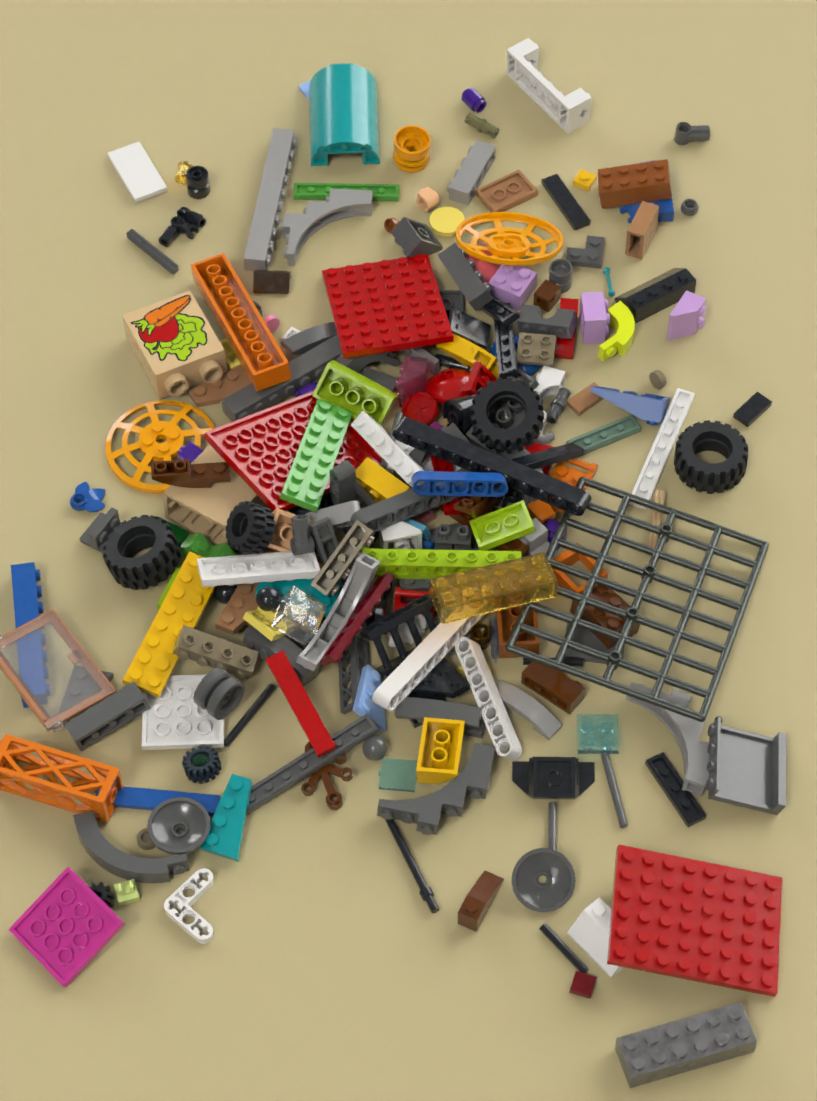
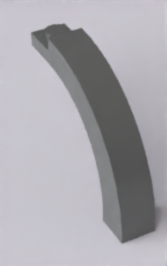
(325, 545)
(123, 864)

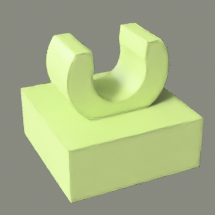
(126, 892)

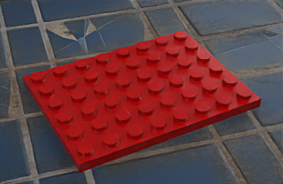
(386, 306)
(266, 444)
(695, 920)

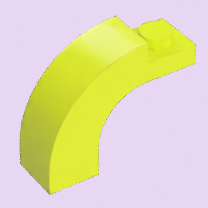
(623, 322)

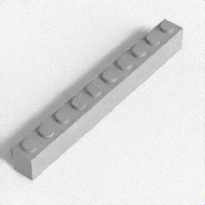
(269, 200)

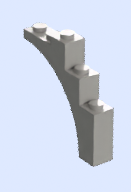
(318, 214)
(351, 595)
(686, 733)

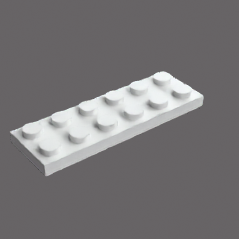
(256, 568)

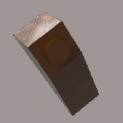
(479, 901)

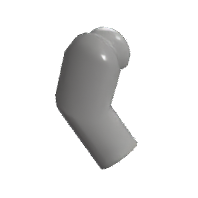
(544, 439)

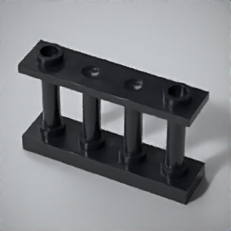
(390, 623)

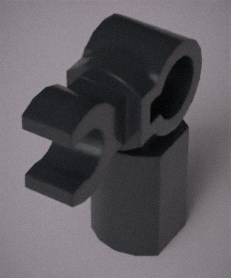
(177, 226)

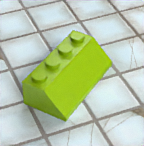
(354, 392)

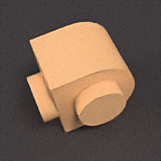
(427, 199)

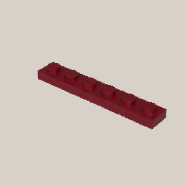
(354, 623)

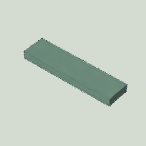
(607, 434)

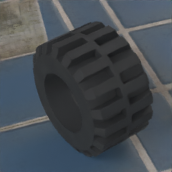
(250, 527)

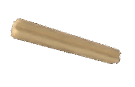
(656, 517)

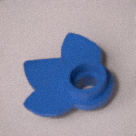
(90, 498)

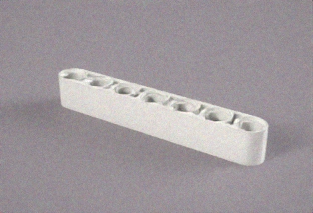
(494, 704)

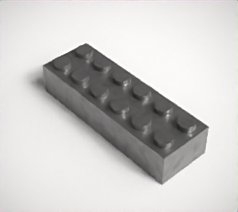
(685, 1045)

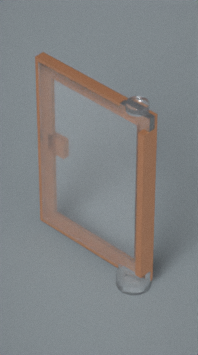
(52, 670)

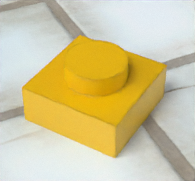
(584, 180)

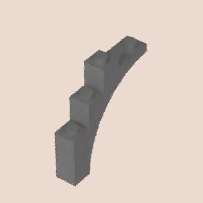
(449, 800)

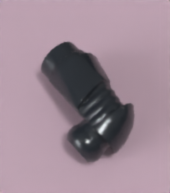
(191, 217)

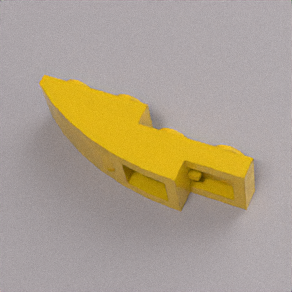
(468, 353)

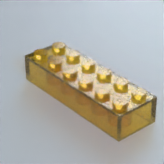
(493, 588)

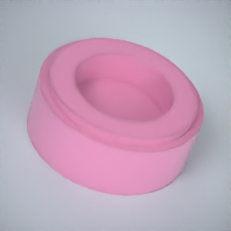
(272, 323)

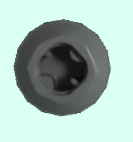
(374, 748)

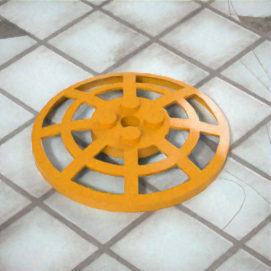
(507, 241)
(148, 440)

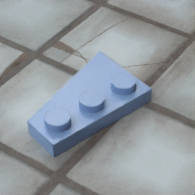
(363, 704)

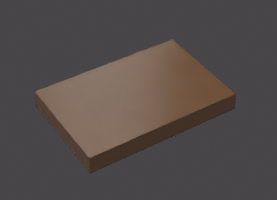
(506, 192)

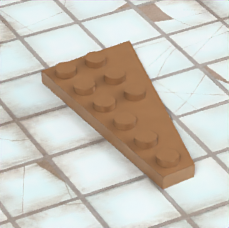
(228, 384)
(242, 600)

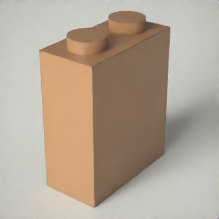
(642, 230)

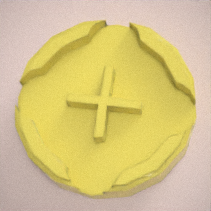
(446, 220)

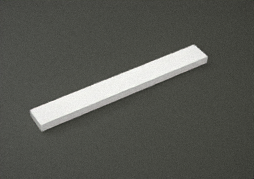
(663, 445)

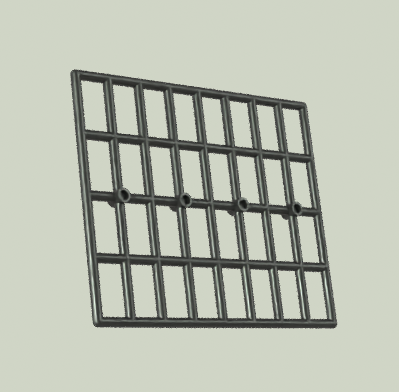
(631, 615)

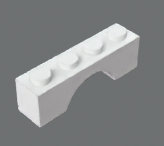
(550, 382)

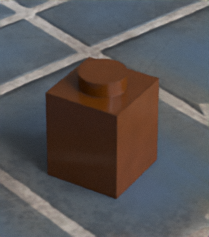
(547, 295)

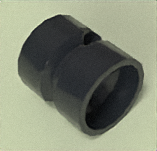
(197, 182)

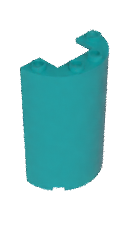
(343, 114)

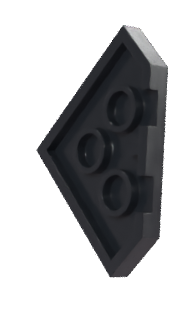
(442, 680)

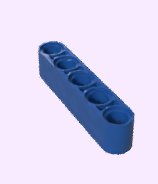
(450, 480)

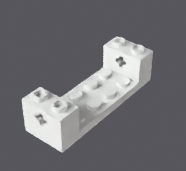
(567, 111)

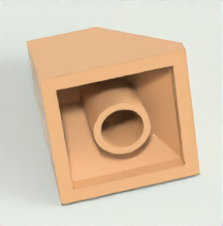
(283, 531)

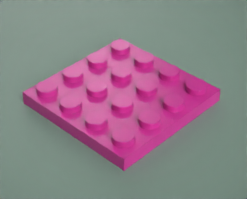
(67, 926)

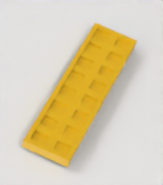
(181, 607)

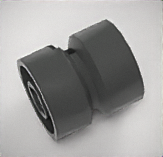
(561, 273)

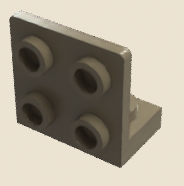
(536, 349)

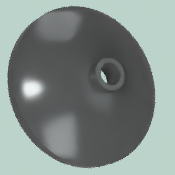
(175, 816)
(558, 884)

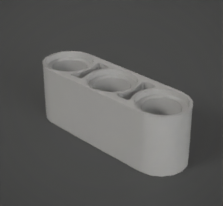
(338, 514)

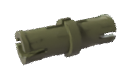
(481, 125)

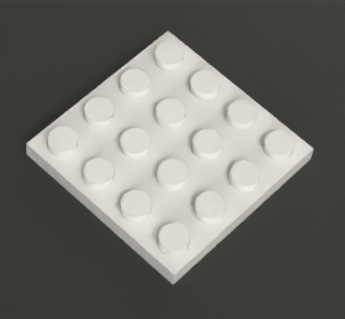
(177, 721)

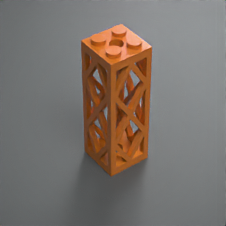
(108, 781)

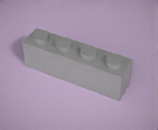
(471, 172)

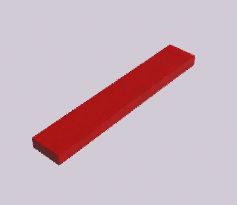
(300, 704)

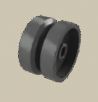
(218, 693)

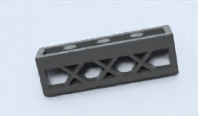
(359, 657)

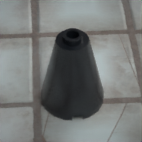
(458, 412)

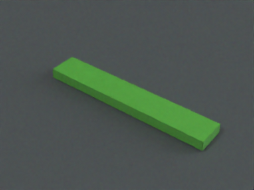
(319, 191)

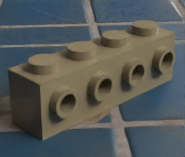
(342, 559)
(215, 652)

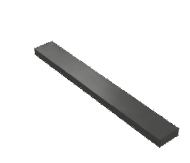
(309, 763)

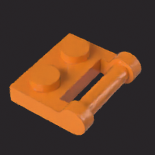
(570, 475)

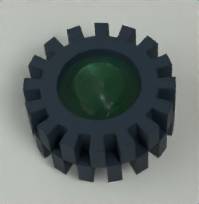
(201, 764)

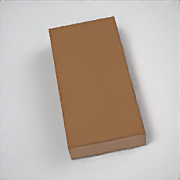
(583, 400)

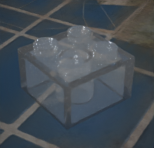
(299, 615)

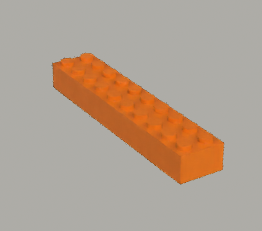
(241, 322)

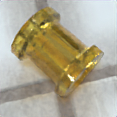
(180, 177)

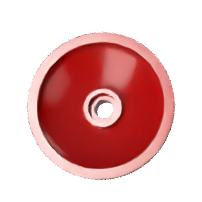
(447, 384)

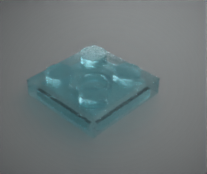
(597, 734)

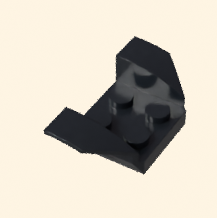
(553, 777)

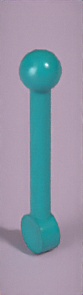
(606, 271)

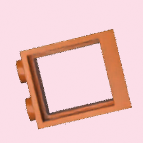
(569, 558)

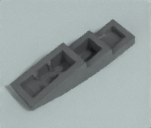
(309, 338)
(419, 708)

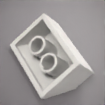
(592, 934)

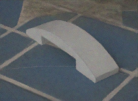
(529, 708)

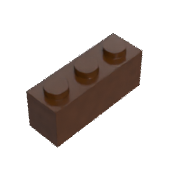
(553, 686)

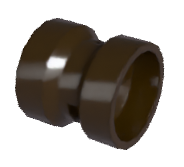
(481, 634)

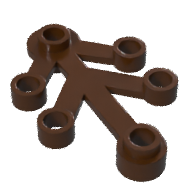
(324, 773)

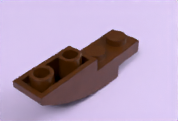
(188, 475)
(476, 506)

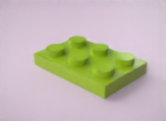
(502, 526)

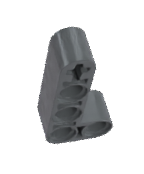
(342, 483)

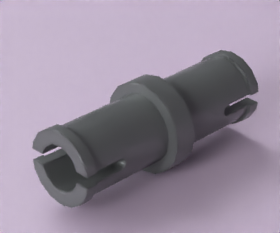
(558, 405)

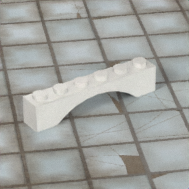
(386, 447)

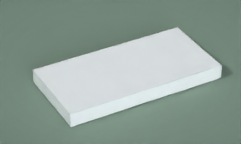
(137, 172)

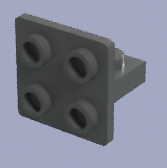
(100, 528)

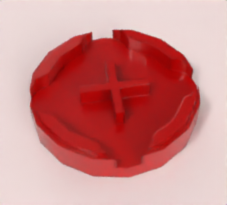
(420, 407)

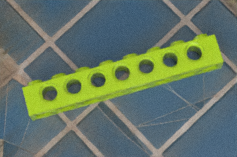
(434, 563)

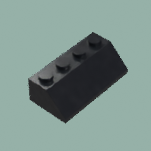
(658, 293)

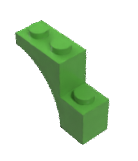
(201, 546)

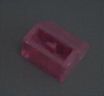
(413, 377)

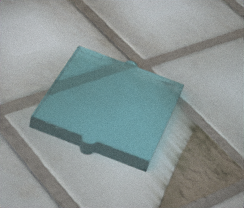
(398, 775)

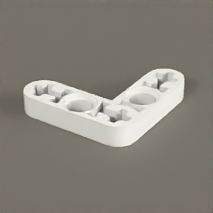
(184, 906)

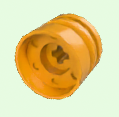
(411, 148)

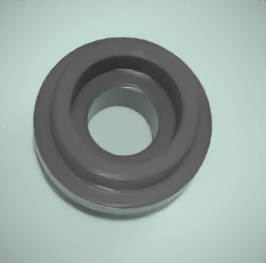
(689, 207)

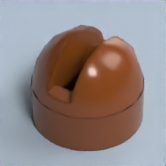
(390, 224)

